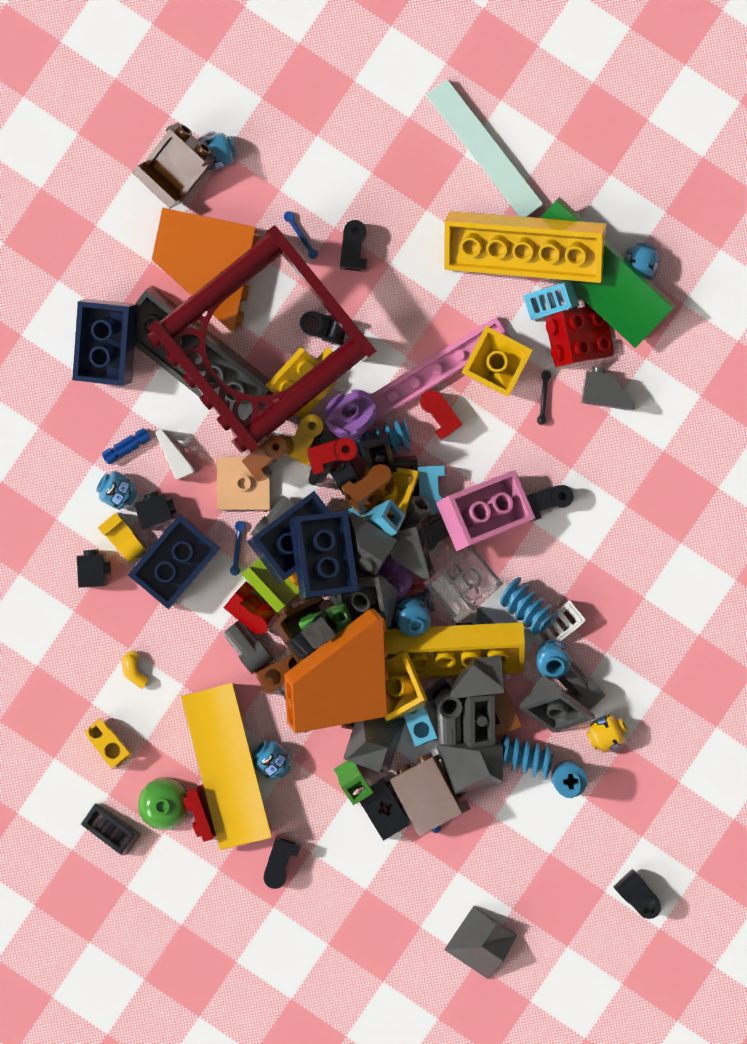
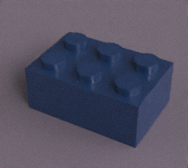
(104, 342)
(274, 542)
(323, 555)
(174, 561)

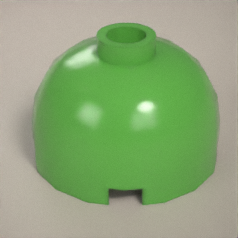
(162, 803)

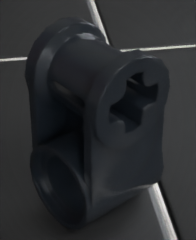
(325, 330)
(635, 892)

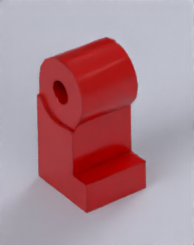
(435, 404)
(341, 449)
(251, 610)

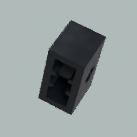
(385, 823)

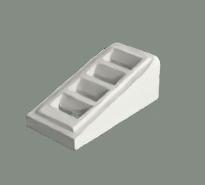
(177, 461)
(571, 627)

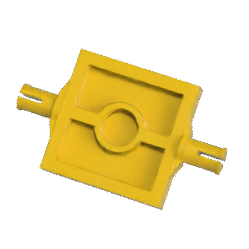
(293, 370)

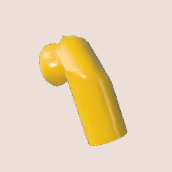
(130, 669)

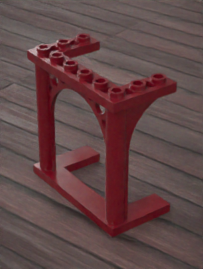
(170, 329)

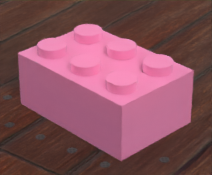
(485, 510)

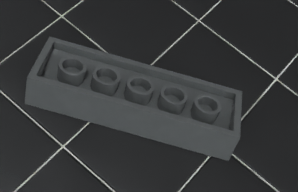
(225, 362)

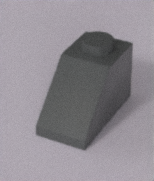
(604, 391)
(369, 544)
(412, 550)
(478, 721)

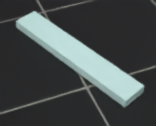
(484, 149)

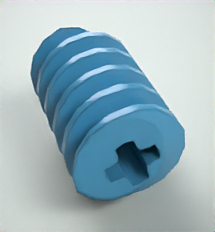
(397, 436)
(526, 608)
(526, 757)
(576, 785)

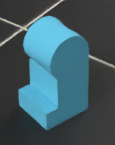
(429, 485)
(378, 517)
(420, 727)

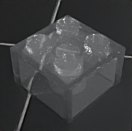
(463, 583)

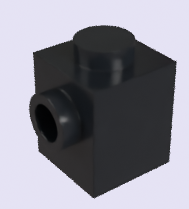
(155, 509)
(92, 569)

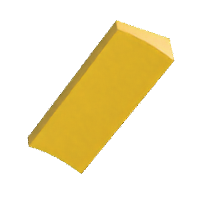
(524, 246)
(449, 649)
(226, 766)

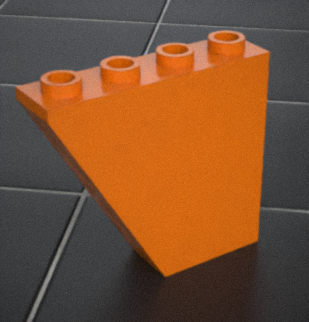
(198, 249)
(341, 678)

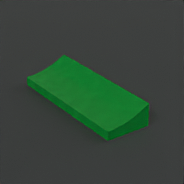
(625, 295)

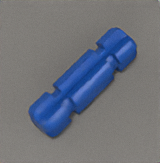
(126, 446)

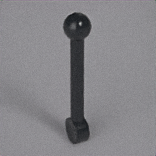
(545, 376)

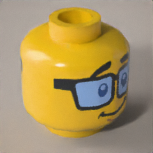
(607, 733)

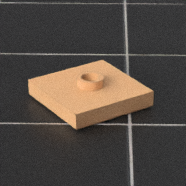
(238, 487)

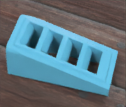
(568, 295)

